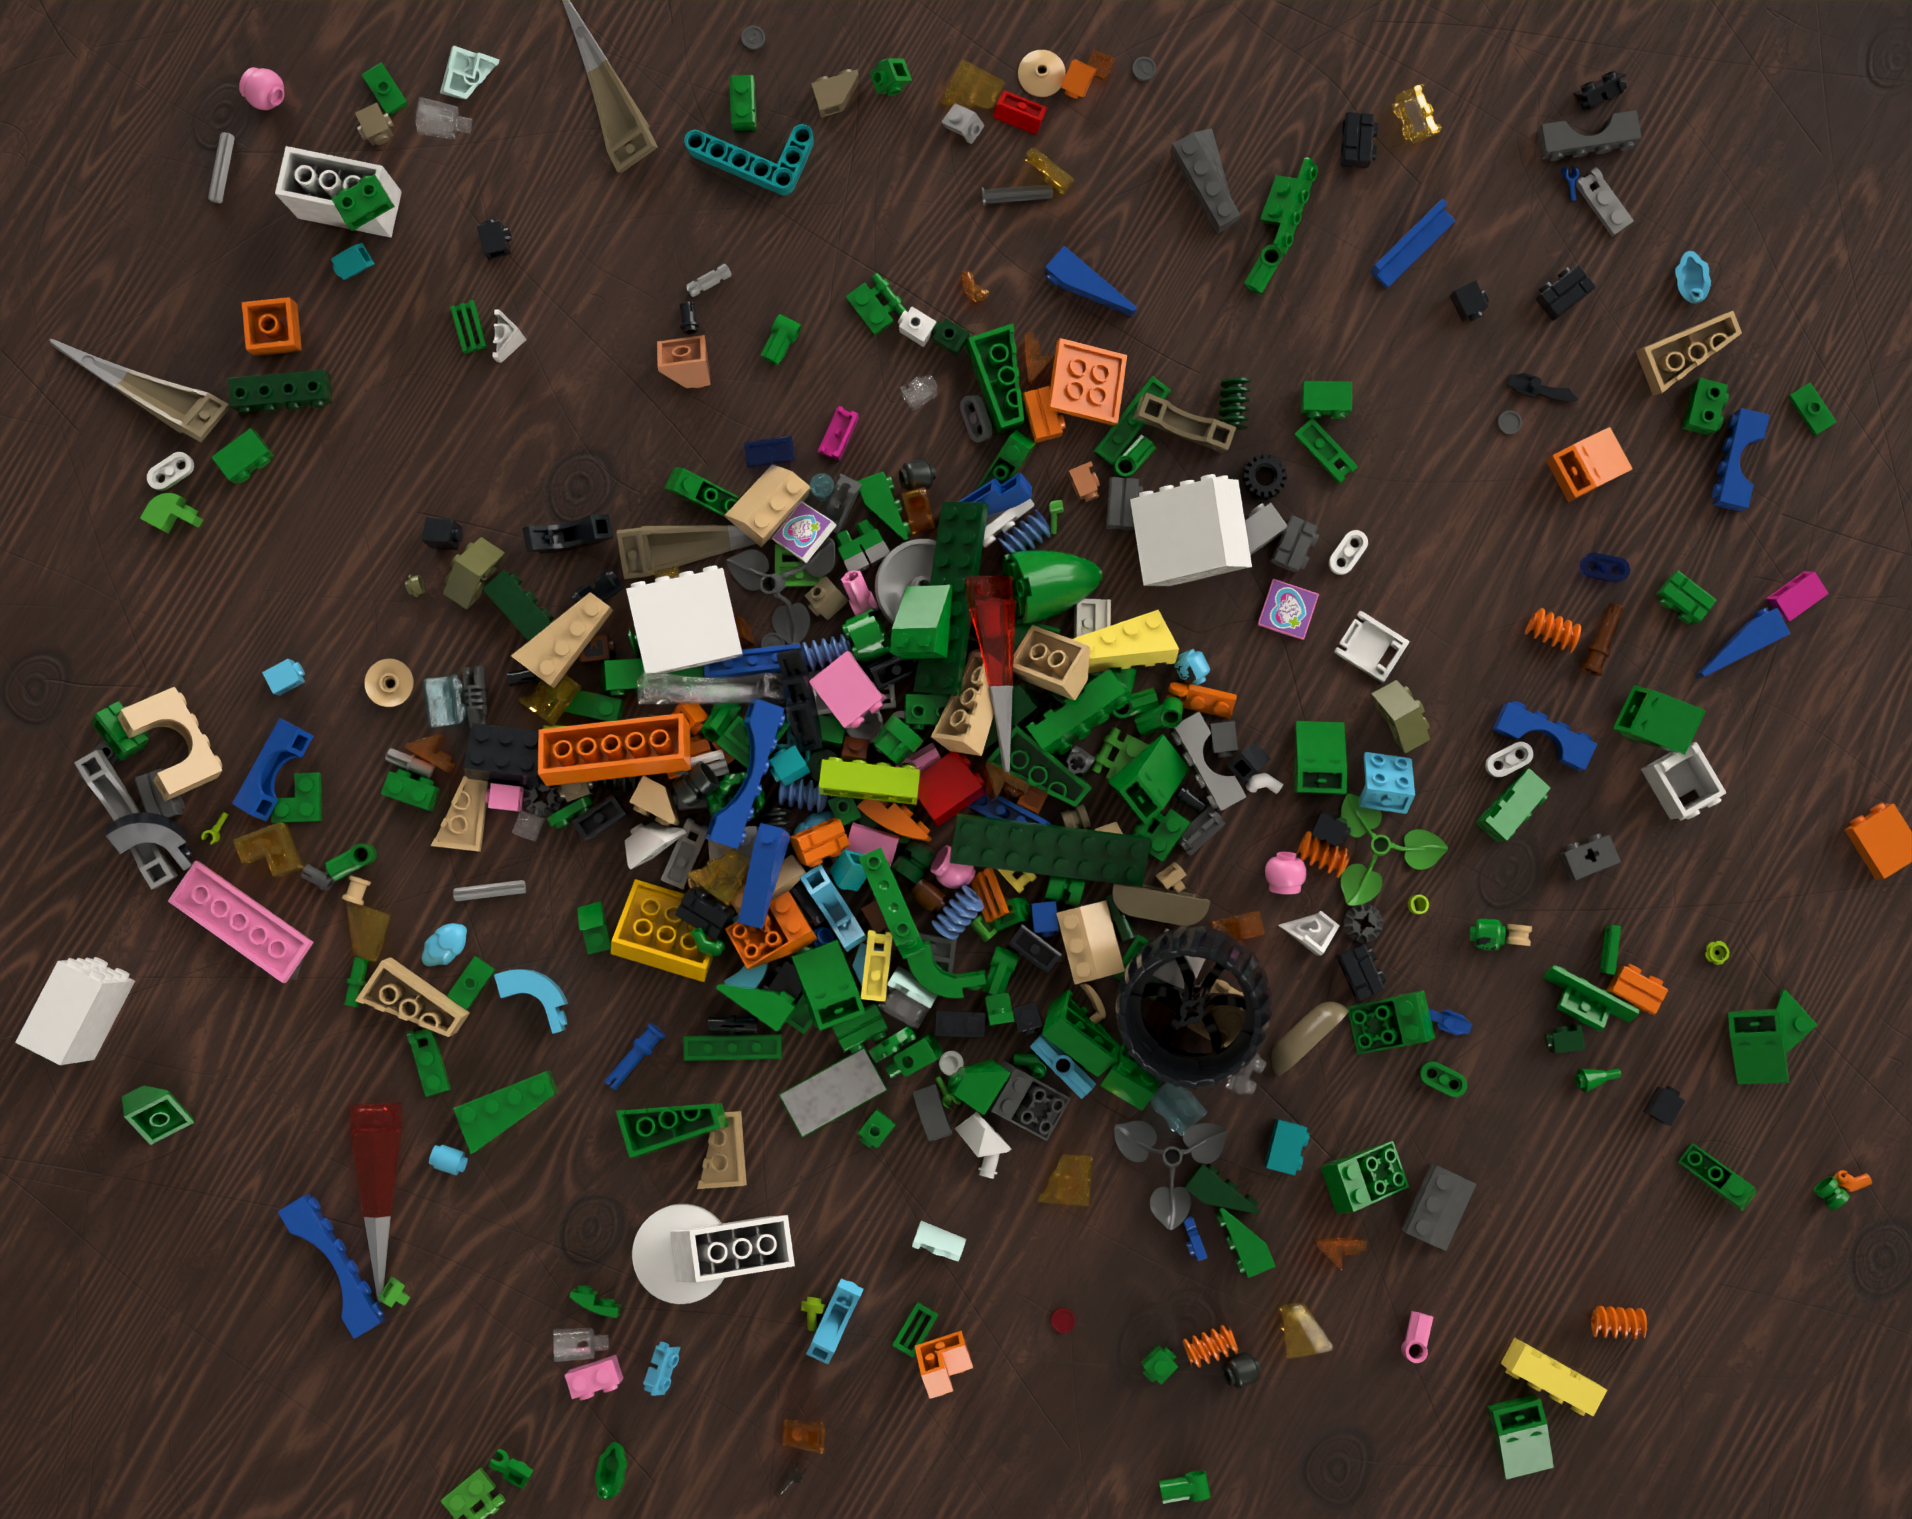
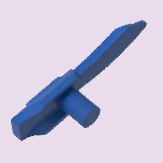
(1451, 1022)

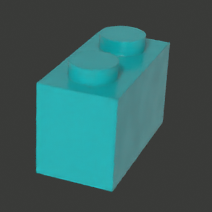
(1286, 1147)

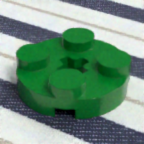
(892, 1044)

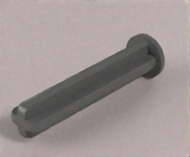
(1015, 194)

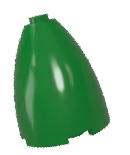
(1048, 582)

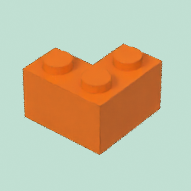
(940, 1360)

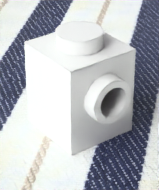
(916, 326)

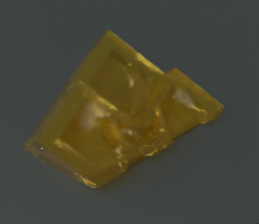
(972, 87)
(1053, 173)
(550, 701)
(723, 875)
(366, 930)
(1069, 1182)
(1302, 1332)

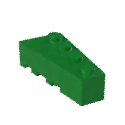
(998, 376)
(622, 675)
(496, 1112)
(666, 1126)

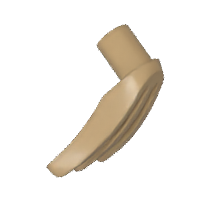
(1096, 1003)

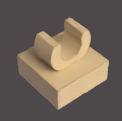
(1172, 877)

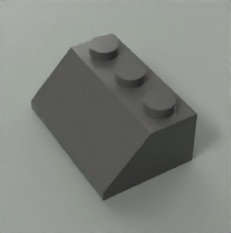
(1438, 1207)

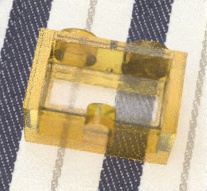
(1415, 114)

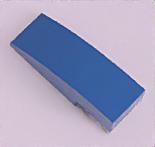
(1002, 496)

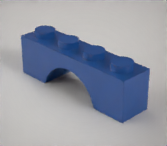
(1733, 488)
(1572, 748)
(257, 792)

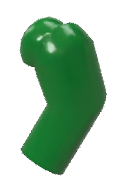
(707, 947)
(1033, 1063)

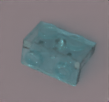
(444, 701)
(1177, 1107)

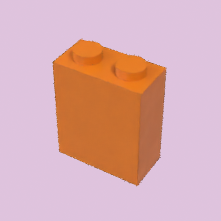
(1882, 840)

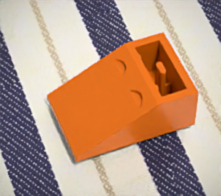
(1588, 464)
(782, 933)

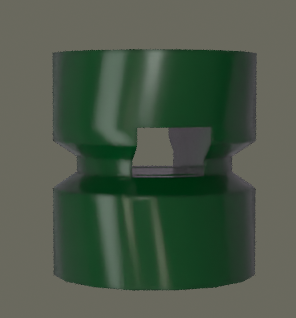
(913, 861)

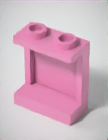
(847, 691)

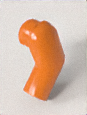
(1852, 1183)

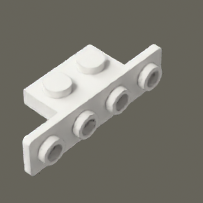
(1004, 521)

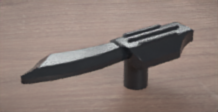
(1531, 386)

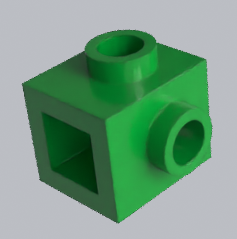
(890, 76)

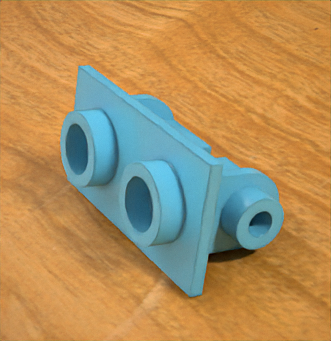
(658, 1380)

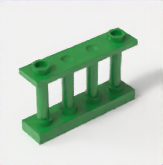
(892, 903)

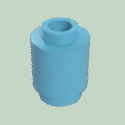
(448, 1159)

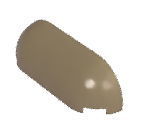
(1160, 904)
(1306, 1035)

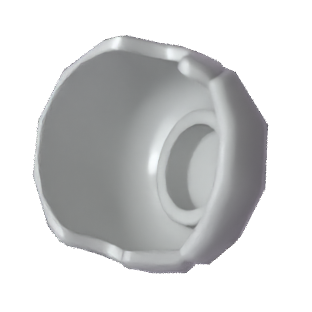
(869, 728)

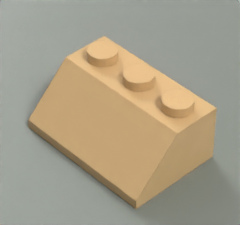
(768, 503)
(1052, 662)
(1090, 942)

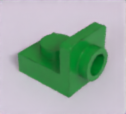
(1019, 913)

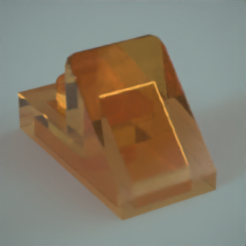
(1035, 364)
(426, 749)
(996, 779)
(1241, 926)
(1334, 1246)
(804, 1435)

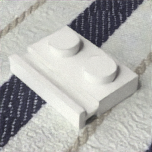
(1091, 616)

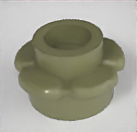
(415, 585)

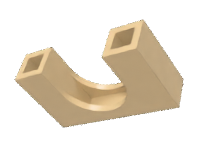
(170, 711)

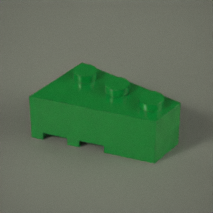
(1078, 1036)

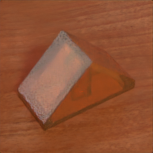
(918, 510)

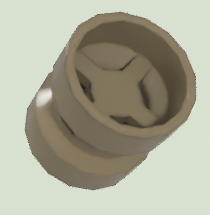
(1076, 818)

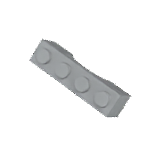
(1222, 790)

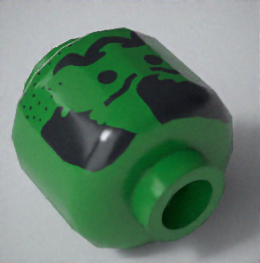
(1487, 934)

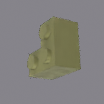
(472, 571)
(1402, 715)

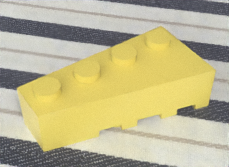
(1131, 643)
(1553, 1377)

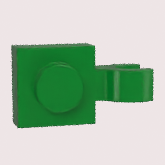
(513, 1471)

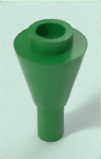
(1590, 1078)

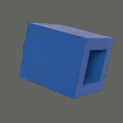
(1044, 918)

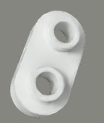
(170, 469)
(1348, 553)
(1508, 760)

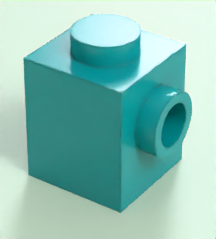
(352, 261)
(788, 766)
(848, 871)

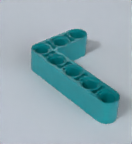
(754, 162)

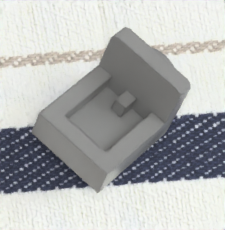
(963, 122)

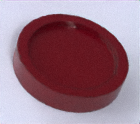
(1063, 1320)

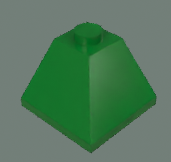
(978, 1084)
(154, 1113)

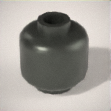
(916, 474)
(1241, 1370)

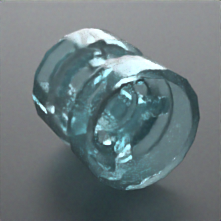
(820, 483)

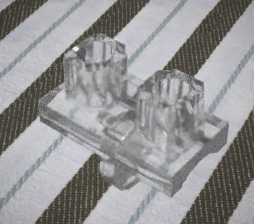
(1240, 1082)

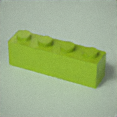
(869, 781)

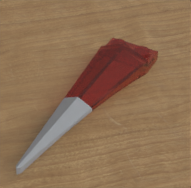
(994, 622)
(375, 1147)

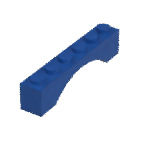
(761, 725)
(359, 1309)

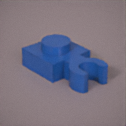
(1195, 1244)

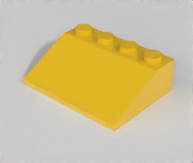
(655, 936)

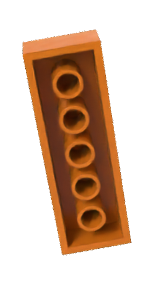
(614, 749)

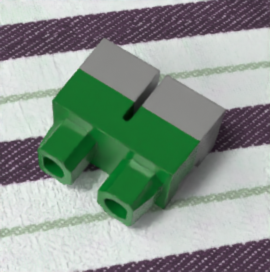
(869, 540)

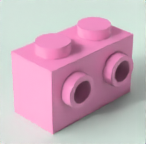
(593, 1377)

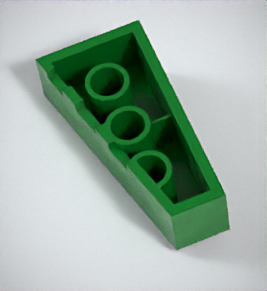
(1078, 716)
(1041, 768)

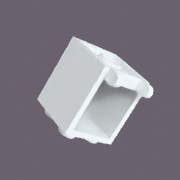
(1678, 775)

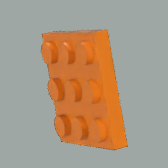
(1087, 382)

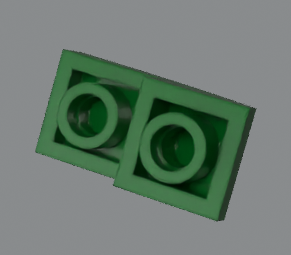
(588, 1299)

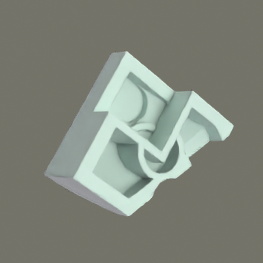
(465, 72)
(908, 984)
(938, 1241)

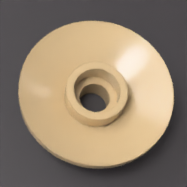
(1041, 84)
(377, 680)

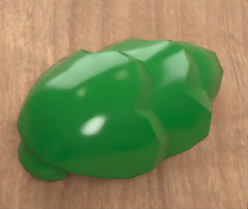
(611, 1471)

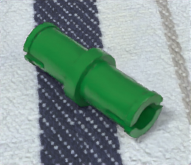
(356, 981)

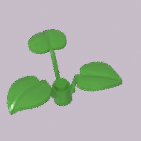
(1362, 884)

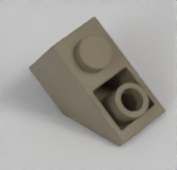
(834, 92)

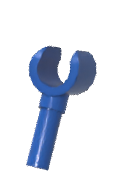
(1571, 180)

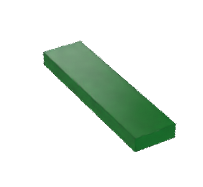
(1126, 430)
(732, 1047)

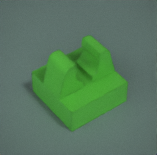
(393, 1292)

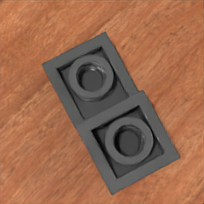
(932, 1113)

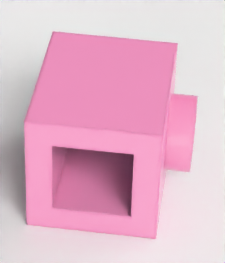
(504, 797)

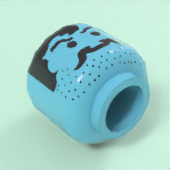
(1192, 667)

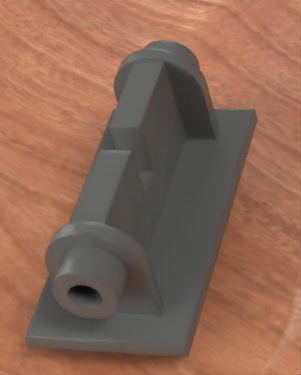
(1201, 830)

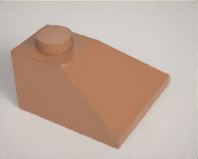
(685, 361)

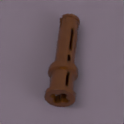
(1599, 650)

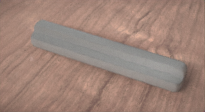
(221, 167)
(489, 890)

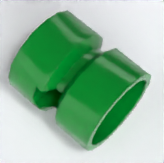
(1066, 889)

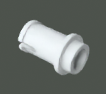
(989, 1166)

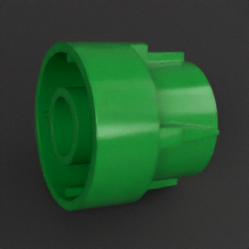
(897, 740)

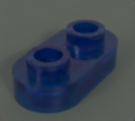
(1604, 566)

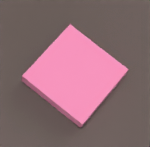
(867, 839)

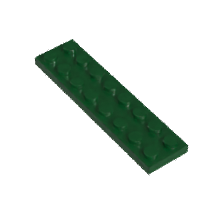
(955, 557)
(1049, 850)

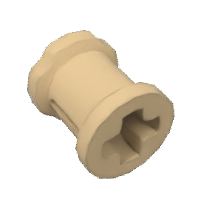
(356, 890)

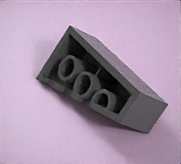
(1203, 170)

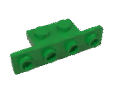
(1287, 202)
(1587, 1001)

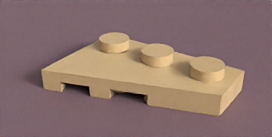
(466, 817)
(725, 1156)

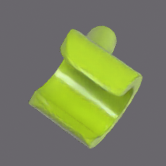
(215, 830)

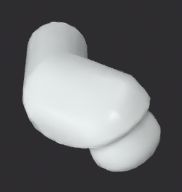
(1263, 780)

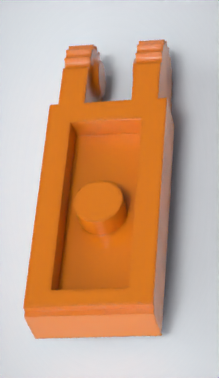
(1204, 699)

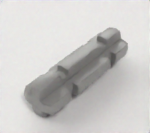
(708, 280)

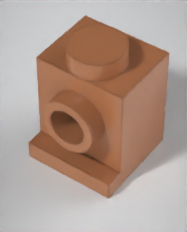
(1084, 482)

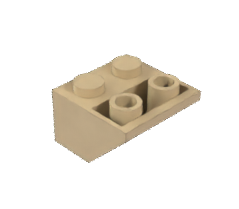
(655, 799)

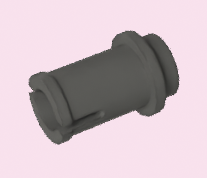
(317, 877)

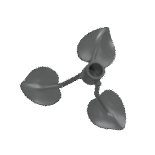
(750, 572)
(1203, 1141)

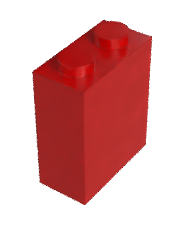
(949, 787)

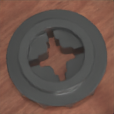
(541, 808)
(1353, 928)

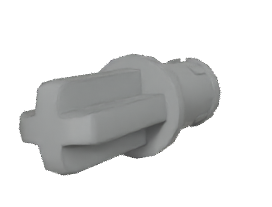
(410, 763)

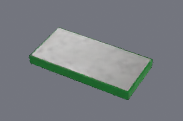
(833, 1092)

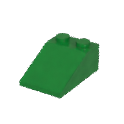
(922, 623)
(767, 1005)

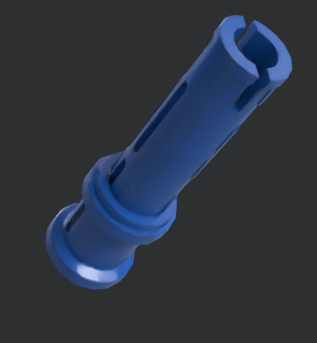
(642, 1047)

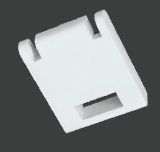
(1366, 645)

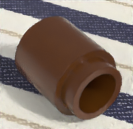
(929, 895)

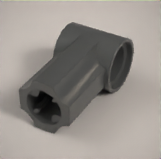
(1079, 761)

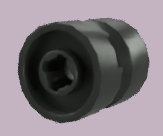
(698, 782)

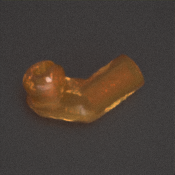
(972, 290)

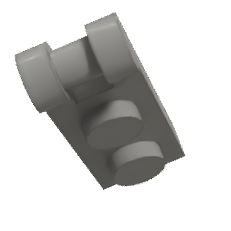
(1604, 202)
(684, 855)

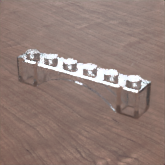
(676, 689)

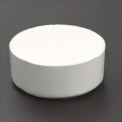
(950, 1062)

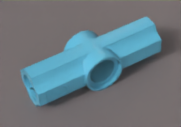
(1073, 1077)

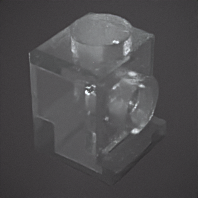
(919, 392)

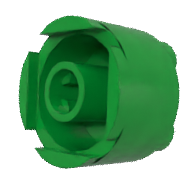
(868, 636)

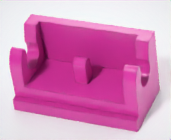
(838, 433)
(1798, 595)

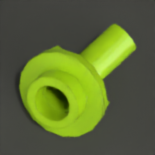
(812, 1307)

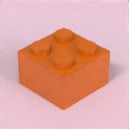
(271, 326)

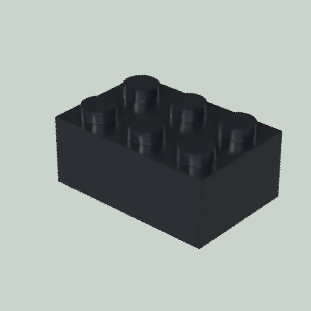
(502, 755)

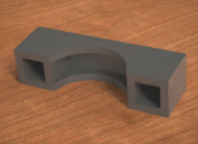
(1560, 140)

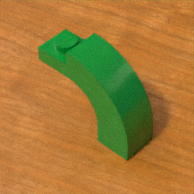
(939, 981)

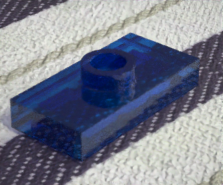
(769, 451)

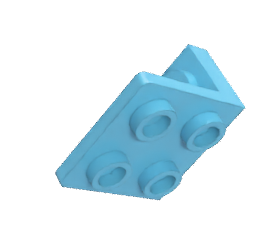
(1388, 783)

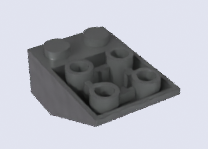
(1029, 1102)

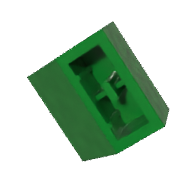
(1129, 1080)

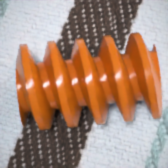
(1554, 629)
(1323, 854)
(1619, 1321)
(1210, 1346)

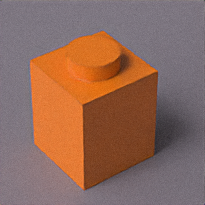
(1078, 79)

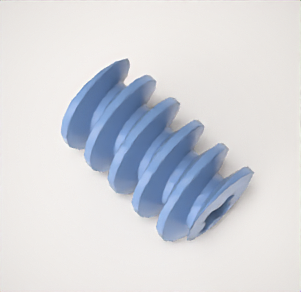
(1027, 534)
(825, 652)
(802, 795)
(960, 914)

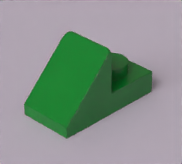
(594, 927)
(999, 1009)

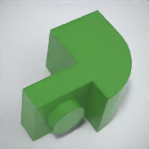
(165, 509)

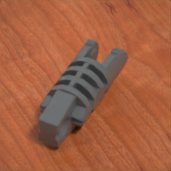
(475, 695)

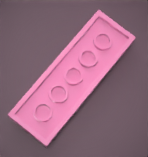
(240, 921)

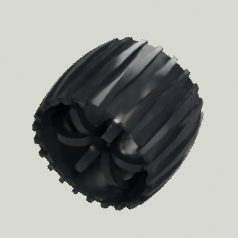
(1155, 1053)

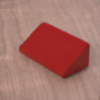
(1019, 112)

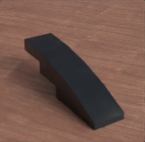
(800, 699)

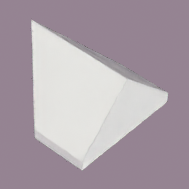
(506, 336)
(1312, 931)
(981, 1136)

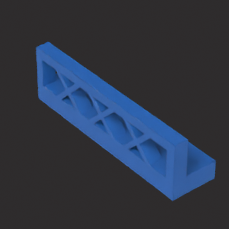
(1413, 245)
(751, 663)

